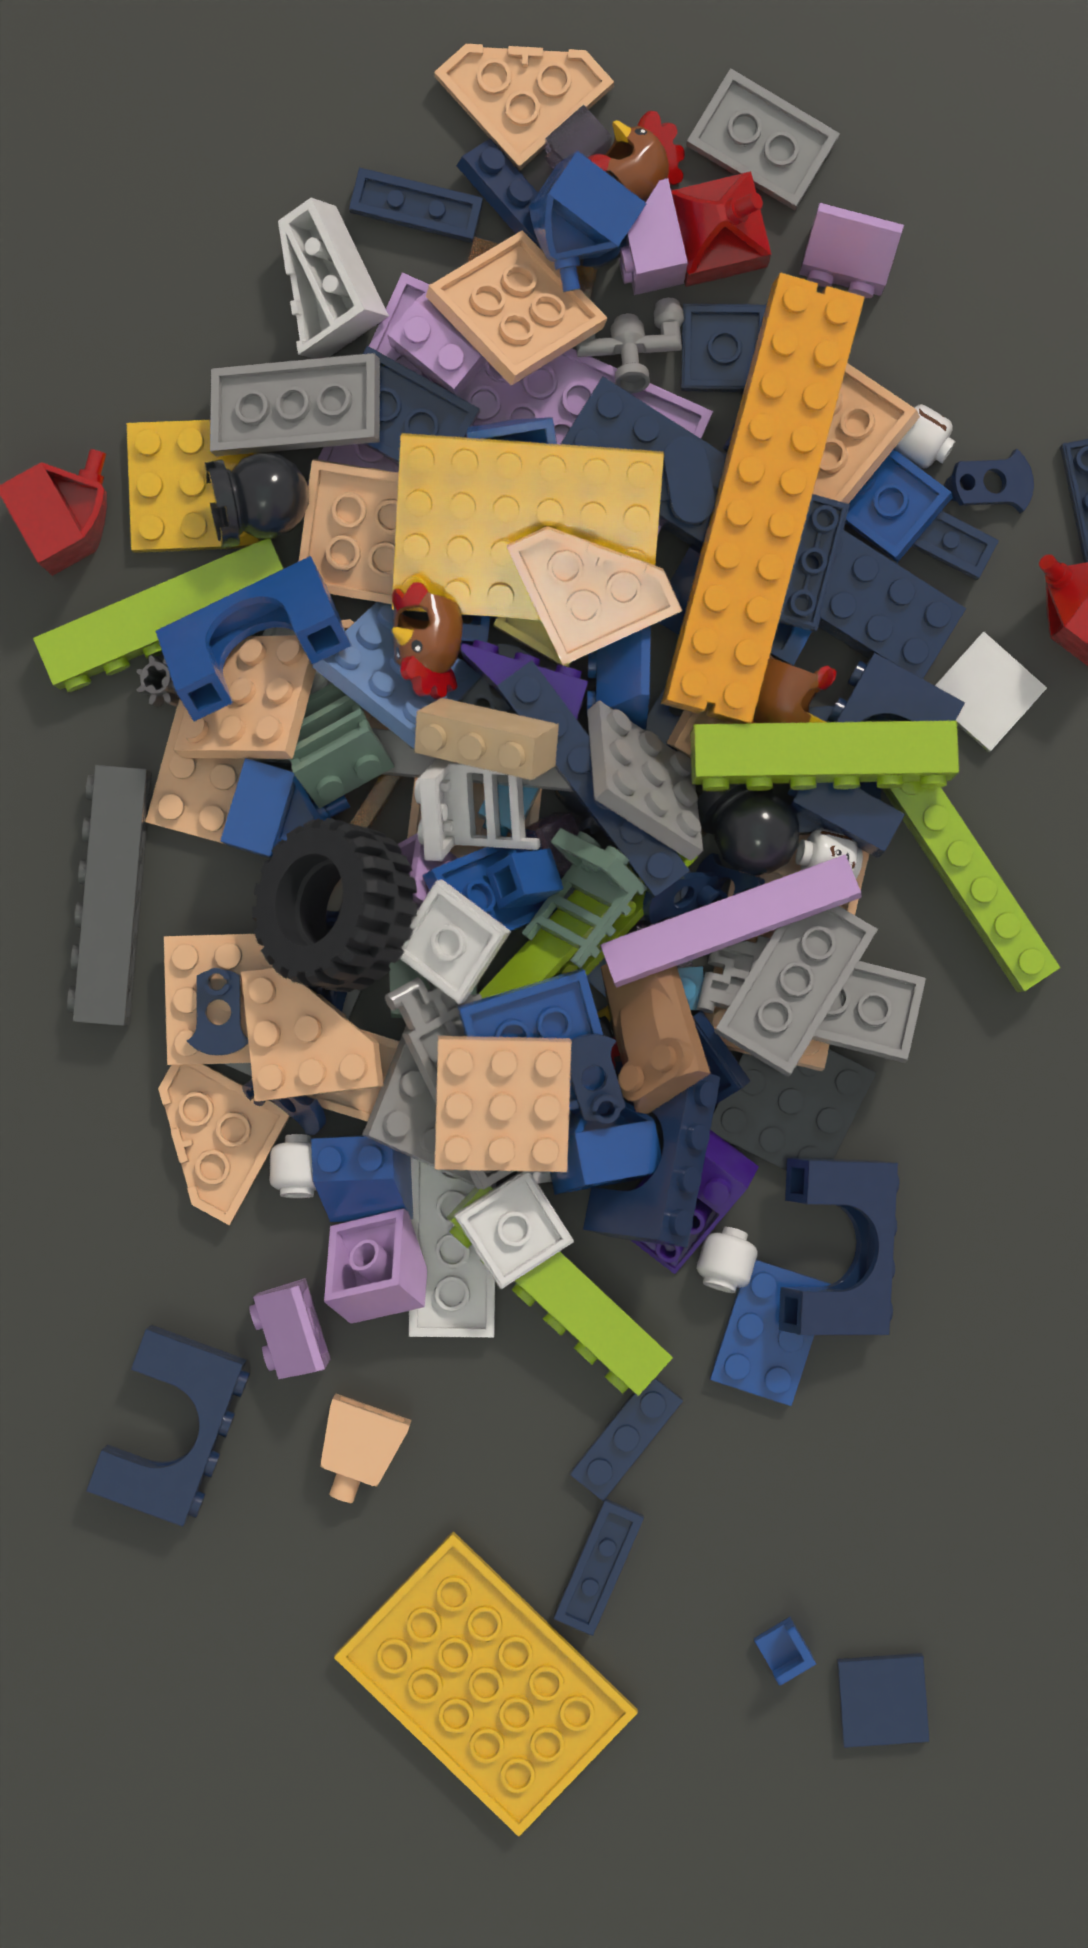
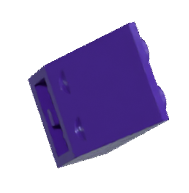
(496, 668)
(723, 1181)

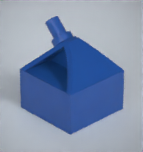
(581, 215)
(268, 807)
(608, 1152)

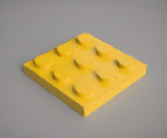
(170, 487)

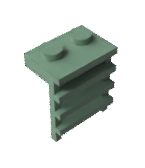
(336, 747)
(596, 874)

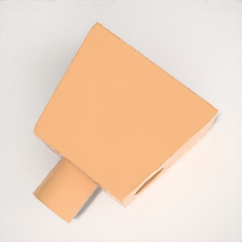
(359, 1444)

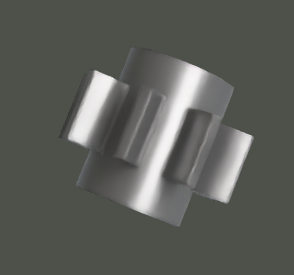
(152, 677)

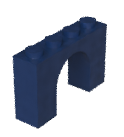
(879, 695)
(666, 1203)
(862, 1296)
(173, 1486)

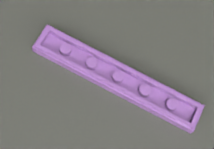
(731, 920)

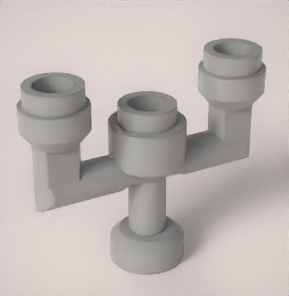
(629, 339)

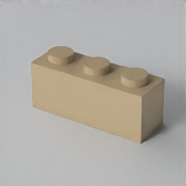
(486, 738)

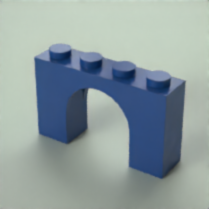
(202, 640)

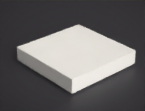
(993, 689)
(452, 941)
(513, 1228)

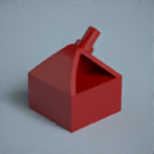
(721, 228)
(59, 511)
(1067, 605)

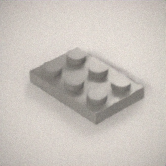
(763, 134)

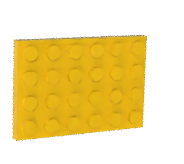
(475, 496)
(486, 1683)

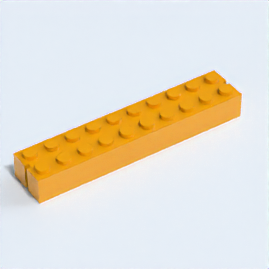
(762, 499)

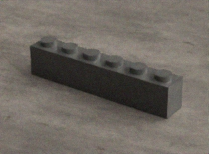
(111, 895)

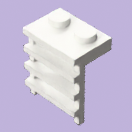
(449, 811)

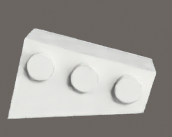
(328, 280)

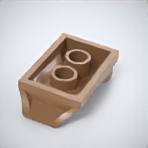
(654, 1038)

